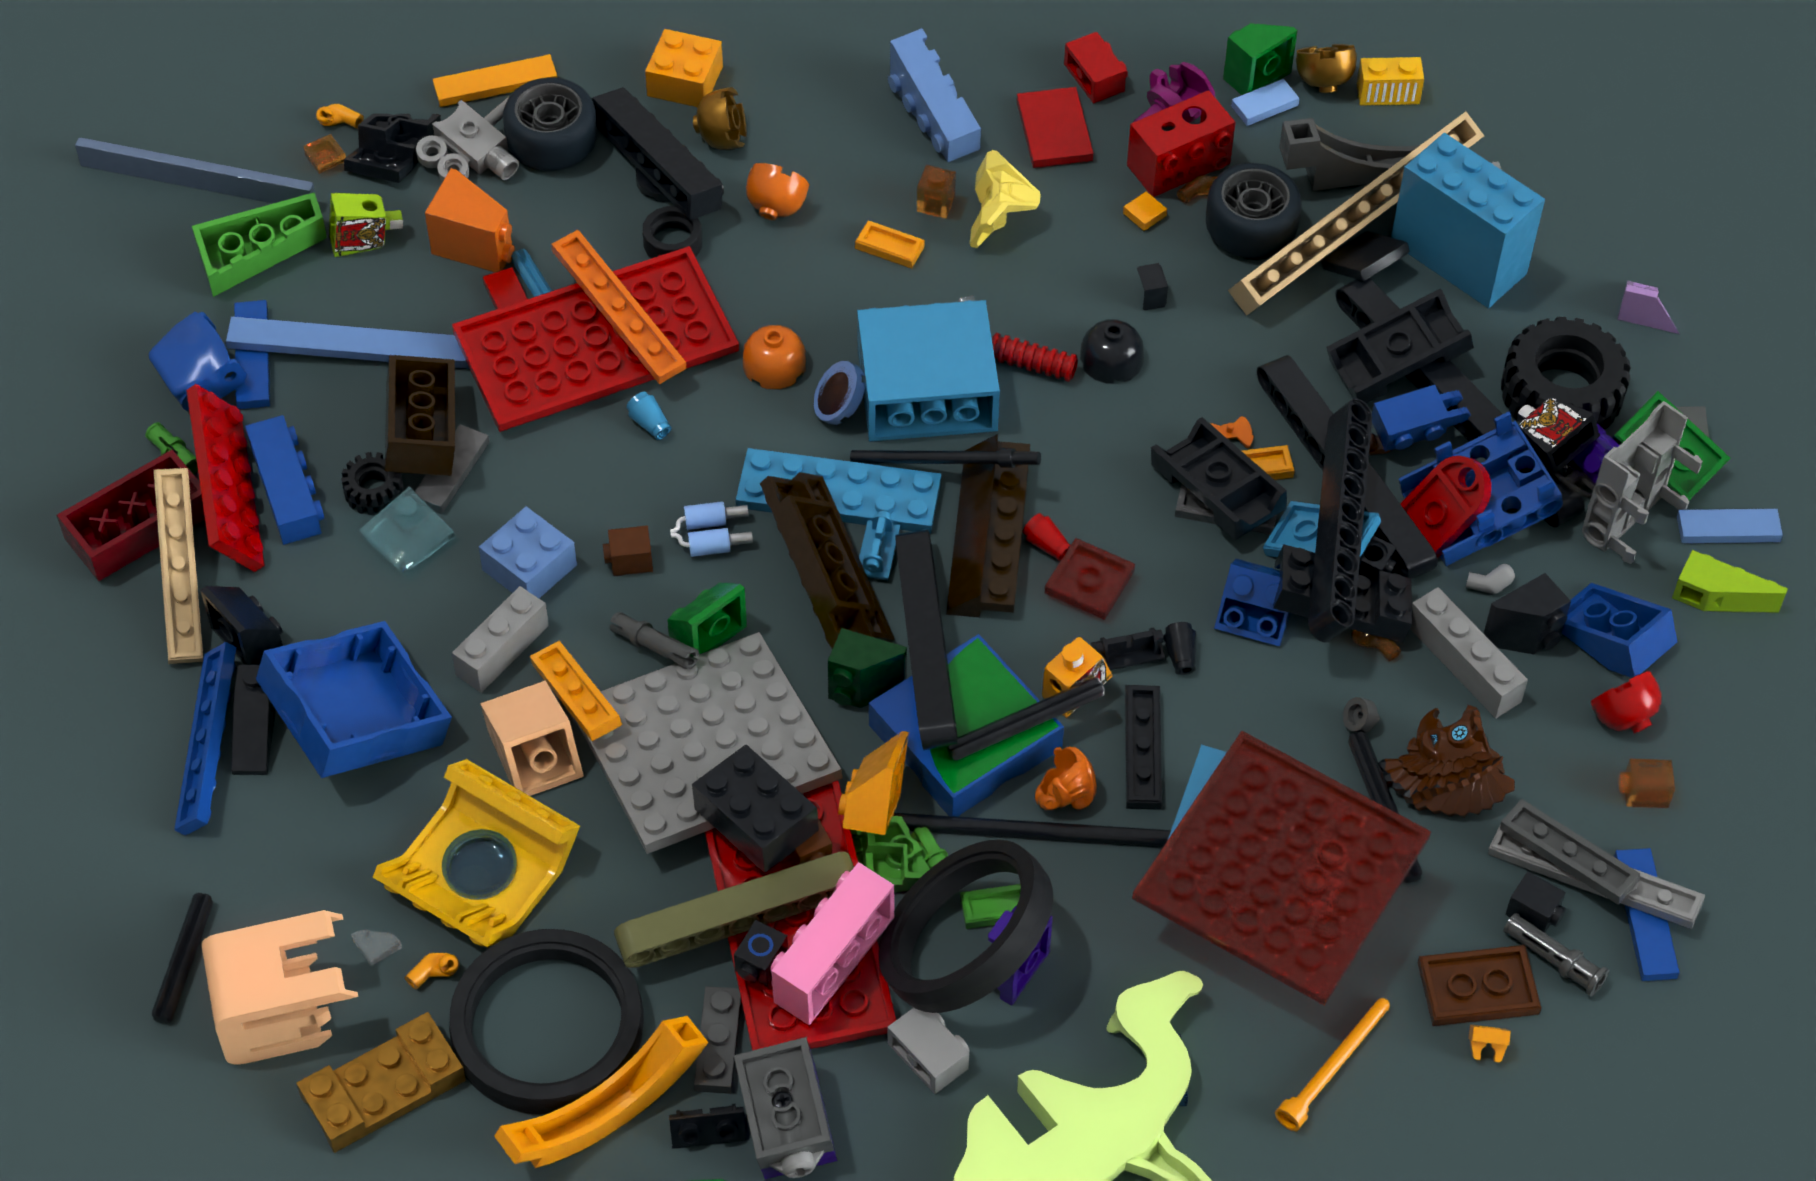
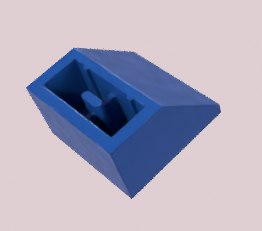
(1249, 601)

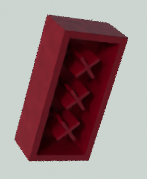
(122, 518)

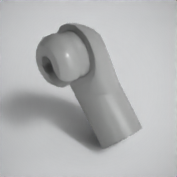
(1492, 582)

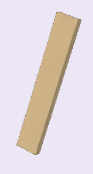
(178, 566)

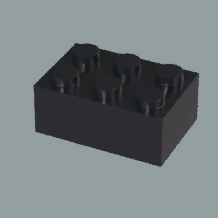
(755, 808)

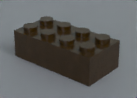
(420, 415)

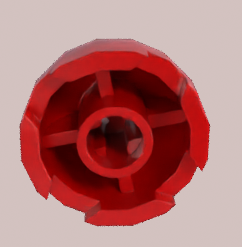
(1629, 704)

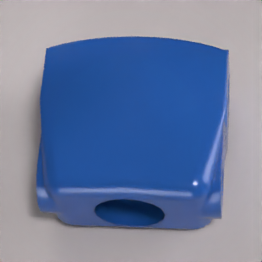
(195, 355)

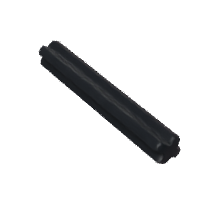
(182, 958)

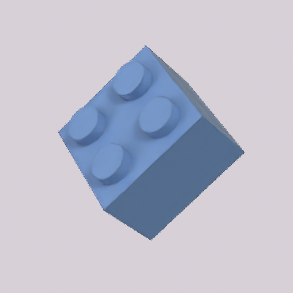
(528, 554)

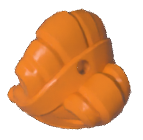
(1068, 783)

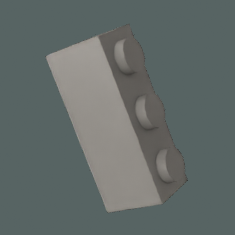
(500, 639)

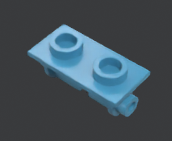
(879, 546)

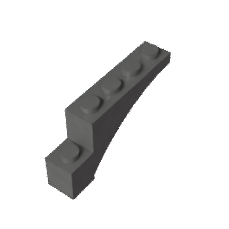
(1333, 159)

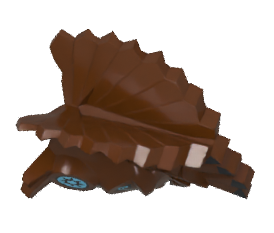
(1449, 768)

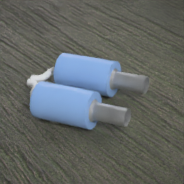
(708, 516)

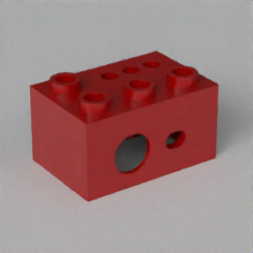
(1177, 156)

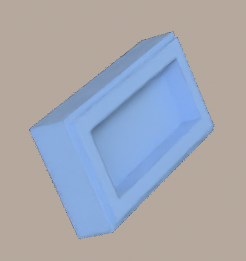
(1265, 102)

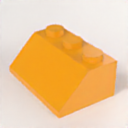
(875, 788)

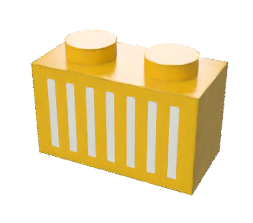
(1390, 81)

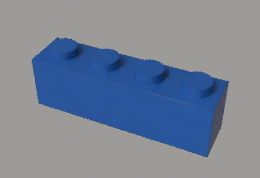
(284, 479)

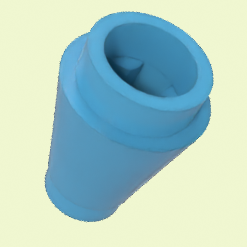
(648, 414)

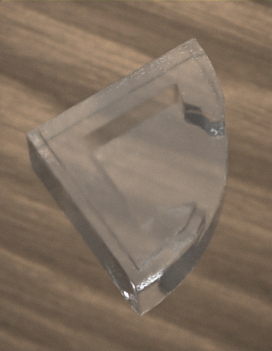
(375, 944)

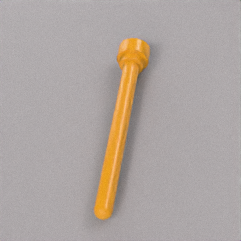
(1293, 1111)

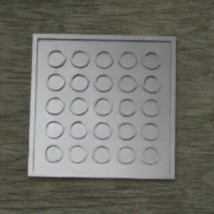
(693, 719)

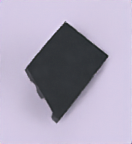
(388, 145)

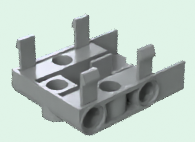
(1636, 479)

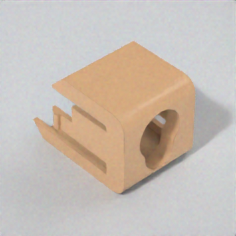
(263, 999)

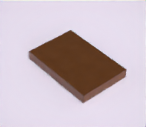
(1479, 985)

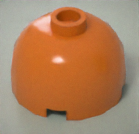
(775, 192)
(774, 357)

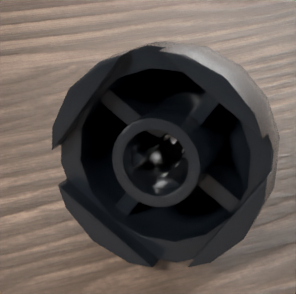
(1112, 351)

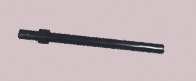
(1004, 457)

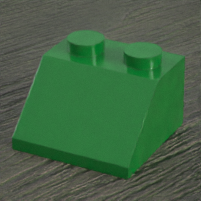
(1259, 56)
(710, 618)

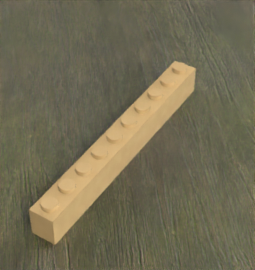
(1338, 225)

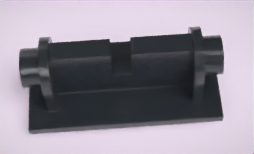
(1131, 649)
(698, 1129)

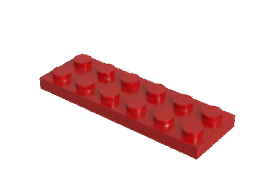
(225, 478)

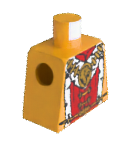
(1074, 666)

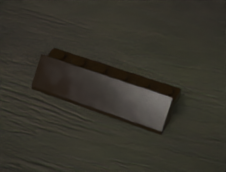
(988, 535)
(825, 557)

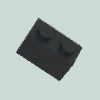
(1528, 617)
(241, 622)

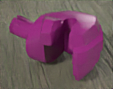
(1185, 83)

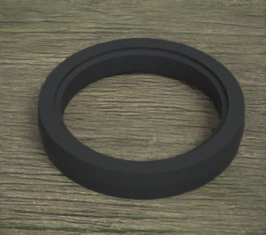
(523, 949)
(999, 959)

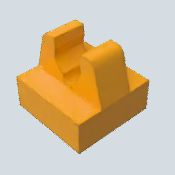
(1497, 1037)

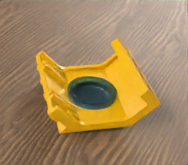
(482, 856)

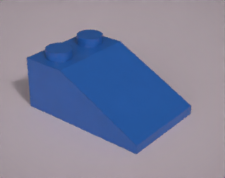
(1619, 629)

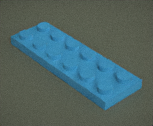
(855, 487)

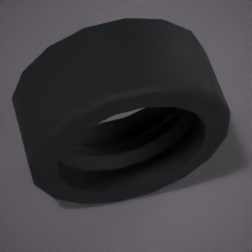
(670, 218)

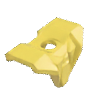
(1000, 191)

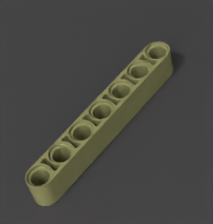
(730, 911)

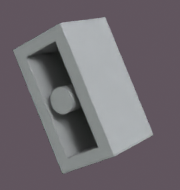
(929, 1048)

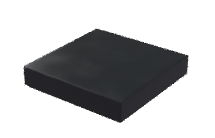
(1365, 255)

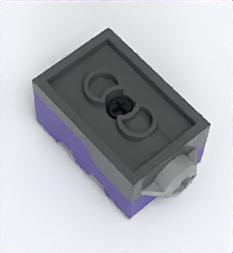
(785, 1109)

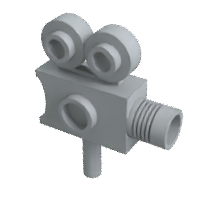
(471, 140)

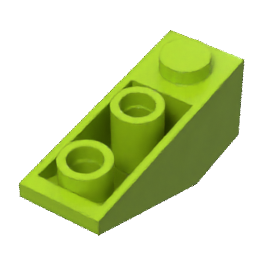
(1722, 587)

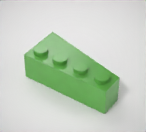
(257, 239)

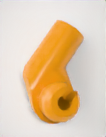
(338, 114)

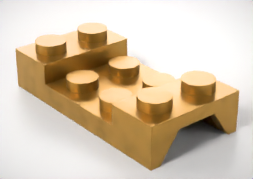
(382, 1083)

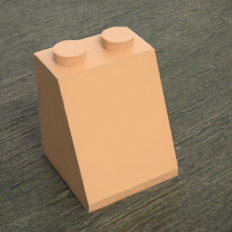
(533, 739)

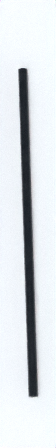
(1037, 830)

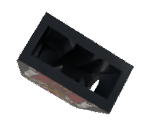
(1557, 431)

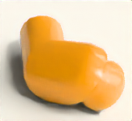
(432, 966)

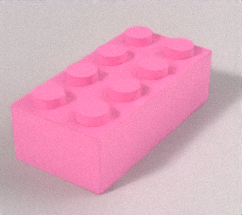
(832, 942)

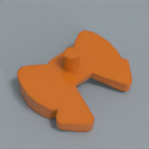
(1239, 429)

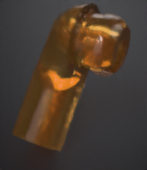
(1386, 646)

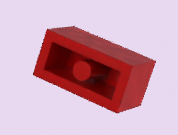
(1095, 67)

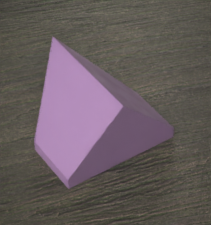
(1644, 307)

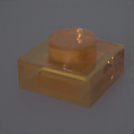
(324, 153)

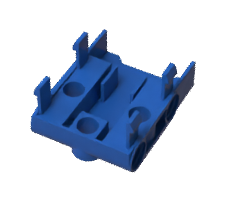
(1506, 455)

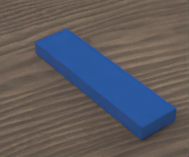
(256, 389)
(1649, 933)

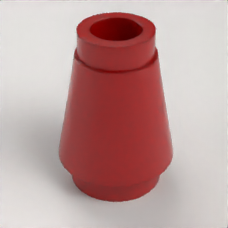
(1046, 536)

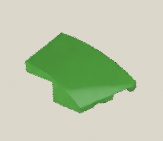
(892, 855)

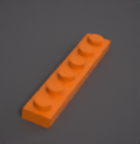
(619, 306)

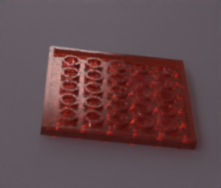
(1282, 867)

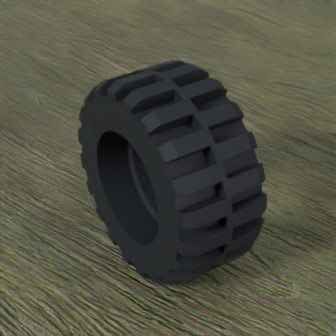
(1569, 347)

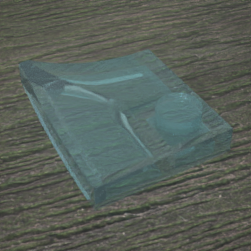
(407, 531)

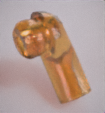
(1197, 187)

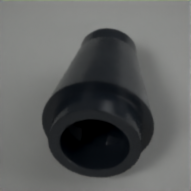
(1181, 646)

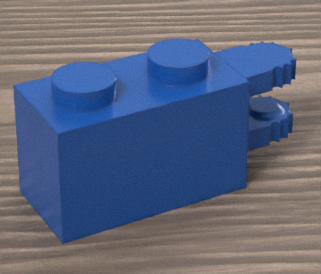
(1416, 417)

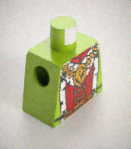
(359, 223)

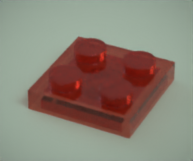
(1089, 578)

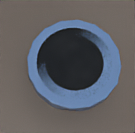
(839, 392)

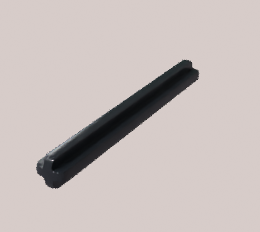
(1027, 718)
(1376, 784)

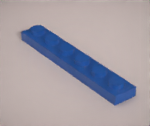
(205, 739)

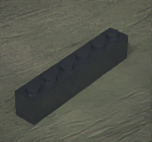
(658, 154)

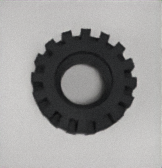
(367, 469)

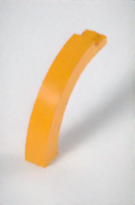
(610, 1104)

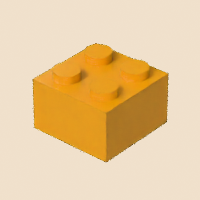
(683, 67)

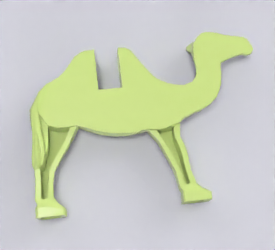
(1098, 1129)

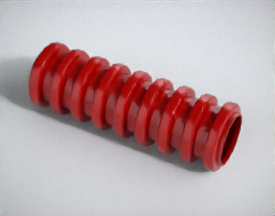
(1034, 357)

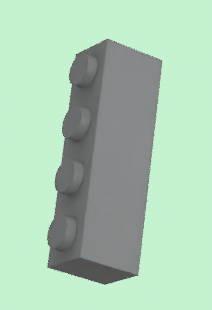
(1467, 653)

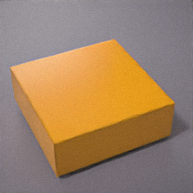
(1145, 211)

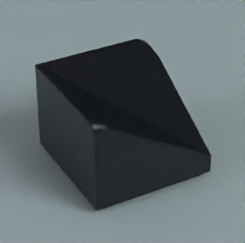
(1154, 285)

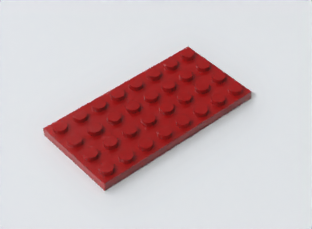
(565, 351)
(863, 1001)

